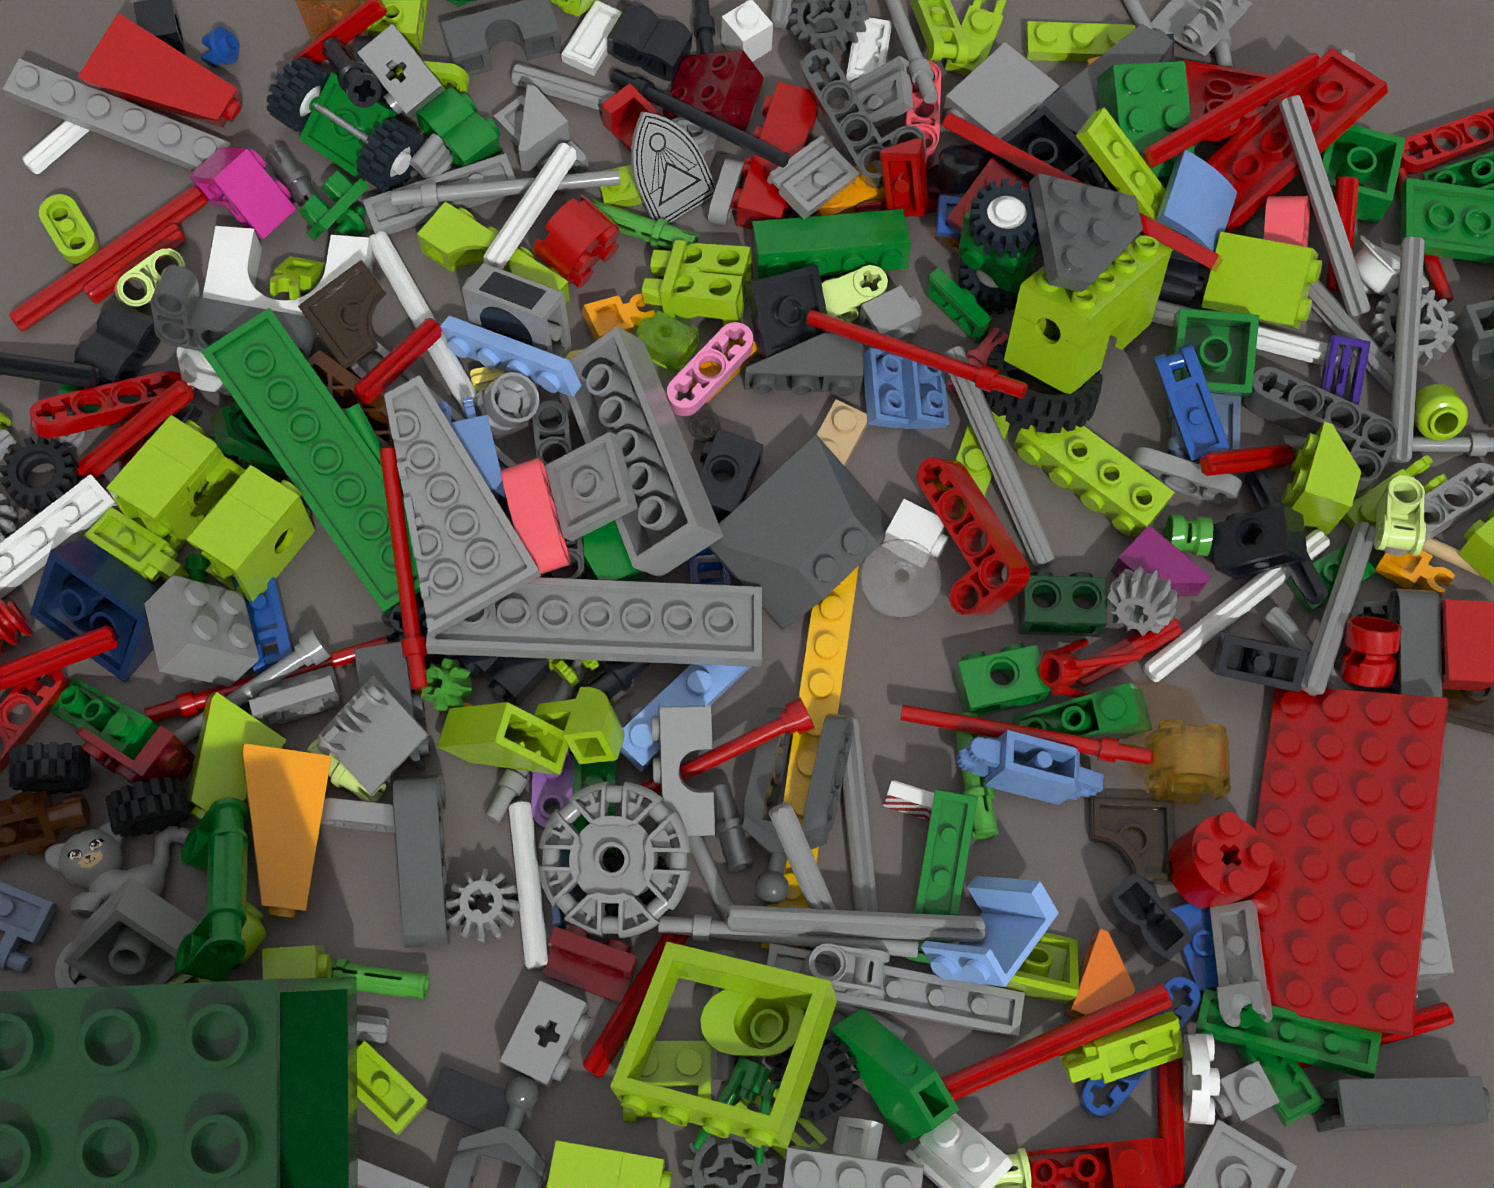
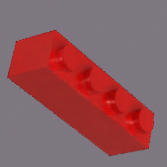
(787, 126)

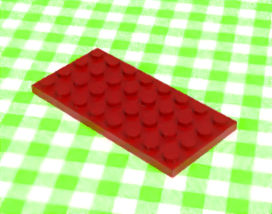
(1352, 846)

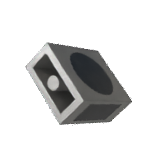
(518, 309)

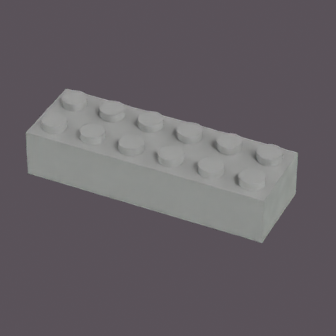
(627, 399)

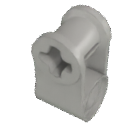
(856, 969)

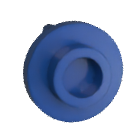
(222, 46)

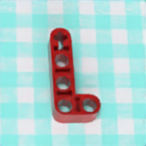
(946, 487)

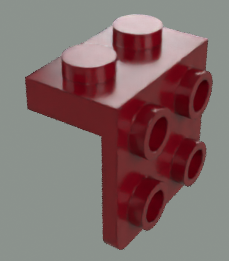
(719, 85)
(159, 758)

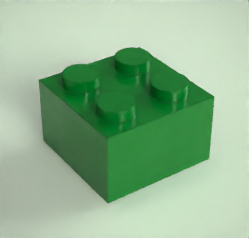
(1371, 158)
(1223, 346)

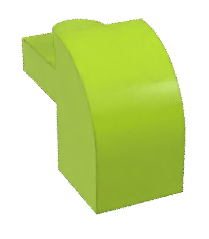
(588, 725)

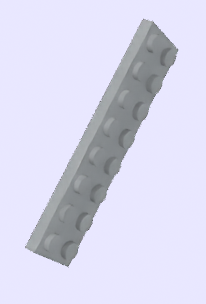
(615, 623)

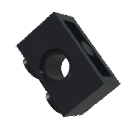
(733, 456)
(1280, 544)
(1259, 662)

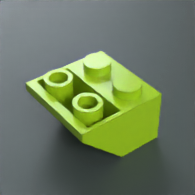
(1323, 480)

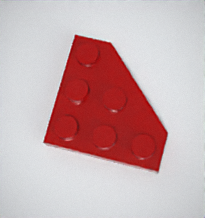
(1215, 84)

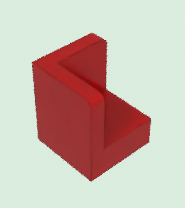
(622, 113)

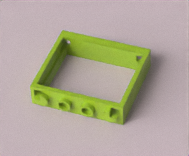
(744, 977)

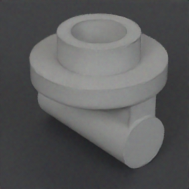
(432, 158)

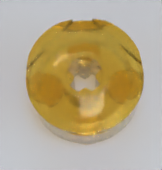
(1188, 762)

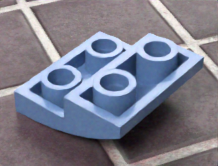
(1197, 200)
(903, 392)

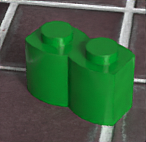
(460, 127)

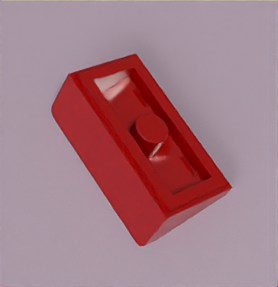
(905, 177)

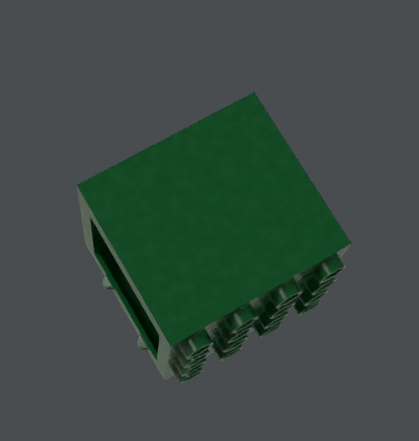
(180, 1085)

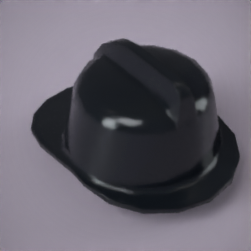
(956, 169)

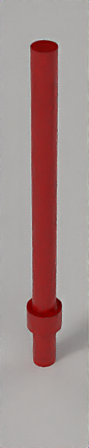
(985, 378)
(414, 644)
(189, 703)
(1106, 748)

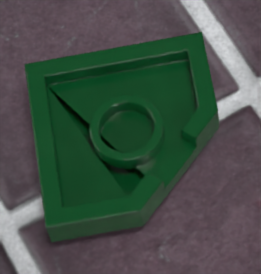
(238, 437)

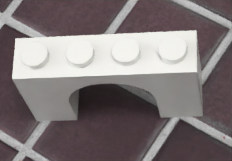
(236, 263)

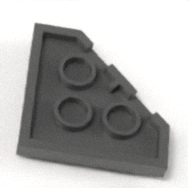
(1081, 228)

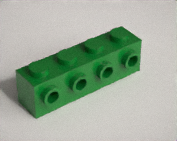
(832, 242)

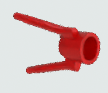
(1061, 669)

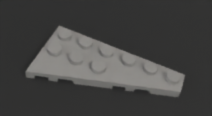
(456, 527)

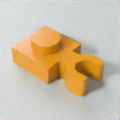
(611, 312)
(1413, 570)

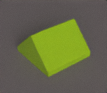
(1049, 970)

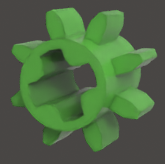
(447, 685)

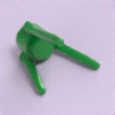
(745, 1082)

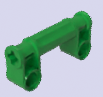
(221, 849)

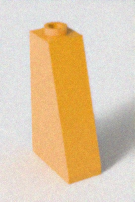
(285, 817)

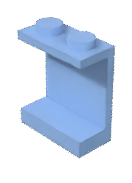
(1015, 920)

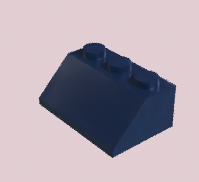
(91, 590)

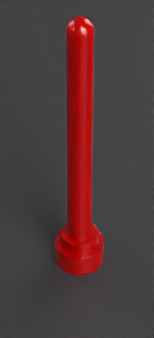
(792, 719)

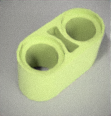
(147, 275)

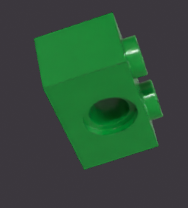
(983, 696)

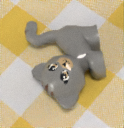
(95, 859)

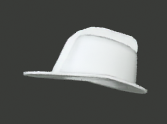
(1379, 269)

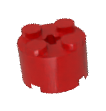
(577, 240)
(1219, 861)

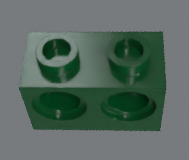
(1064, 615)

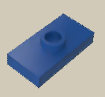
(1200, 952)

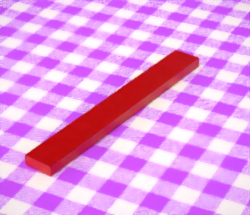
(1033, 166)

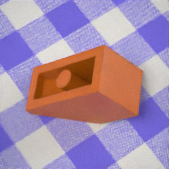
(1101, 977)

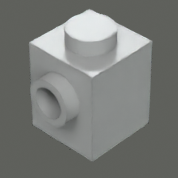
(892, 314)
(1244, 1094)

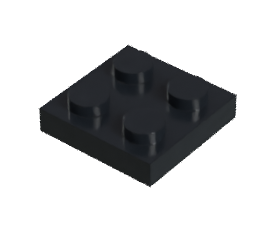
(781, 307)

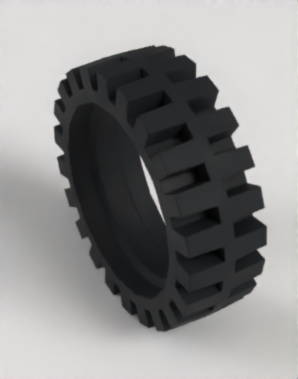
(1039, 408)

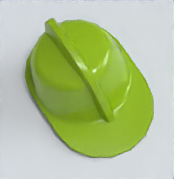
(749, 1024)

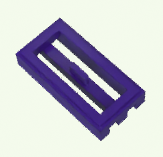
(1359, 370)

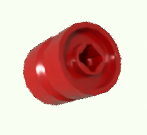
(1370, 651)

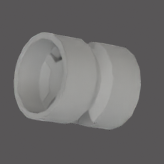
(507, 402)

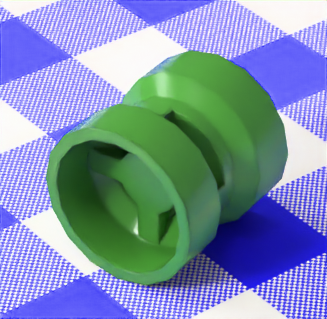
(1190, 534)

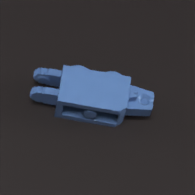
(479, 443)
(1030, 767)

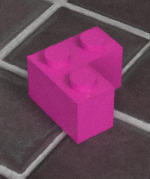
(239, 182)

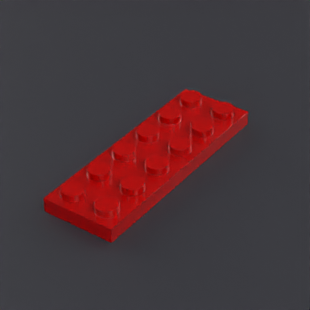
(1261, 155)

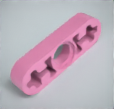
(712, 351)

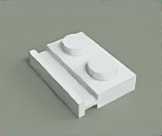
(959, 1156)

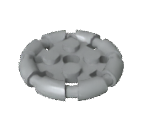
(639, 865)

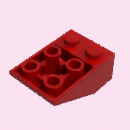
(1102, 1165)

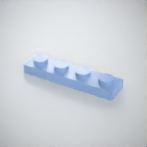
(510, 356)
(692, 687)

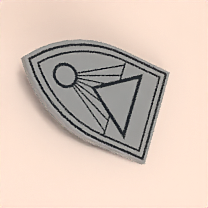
(668, 168)

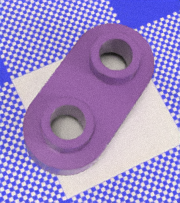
(551, 788)

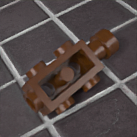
(34, 823)

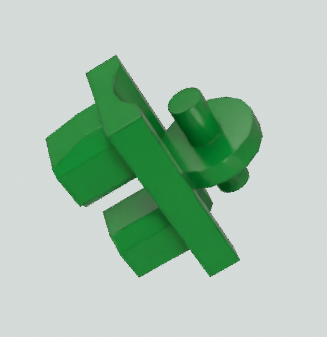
(322, 216)

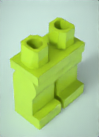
(700, 280)

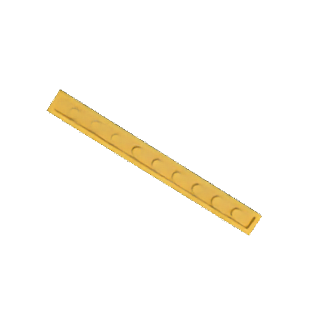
(821, 695)

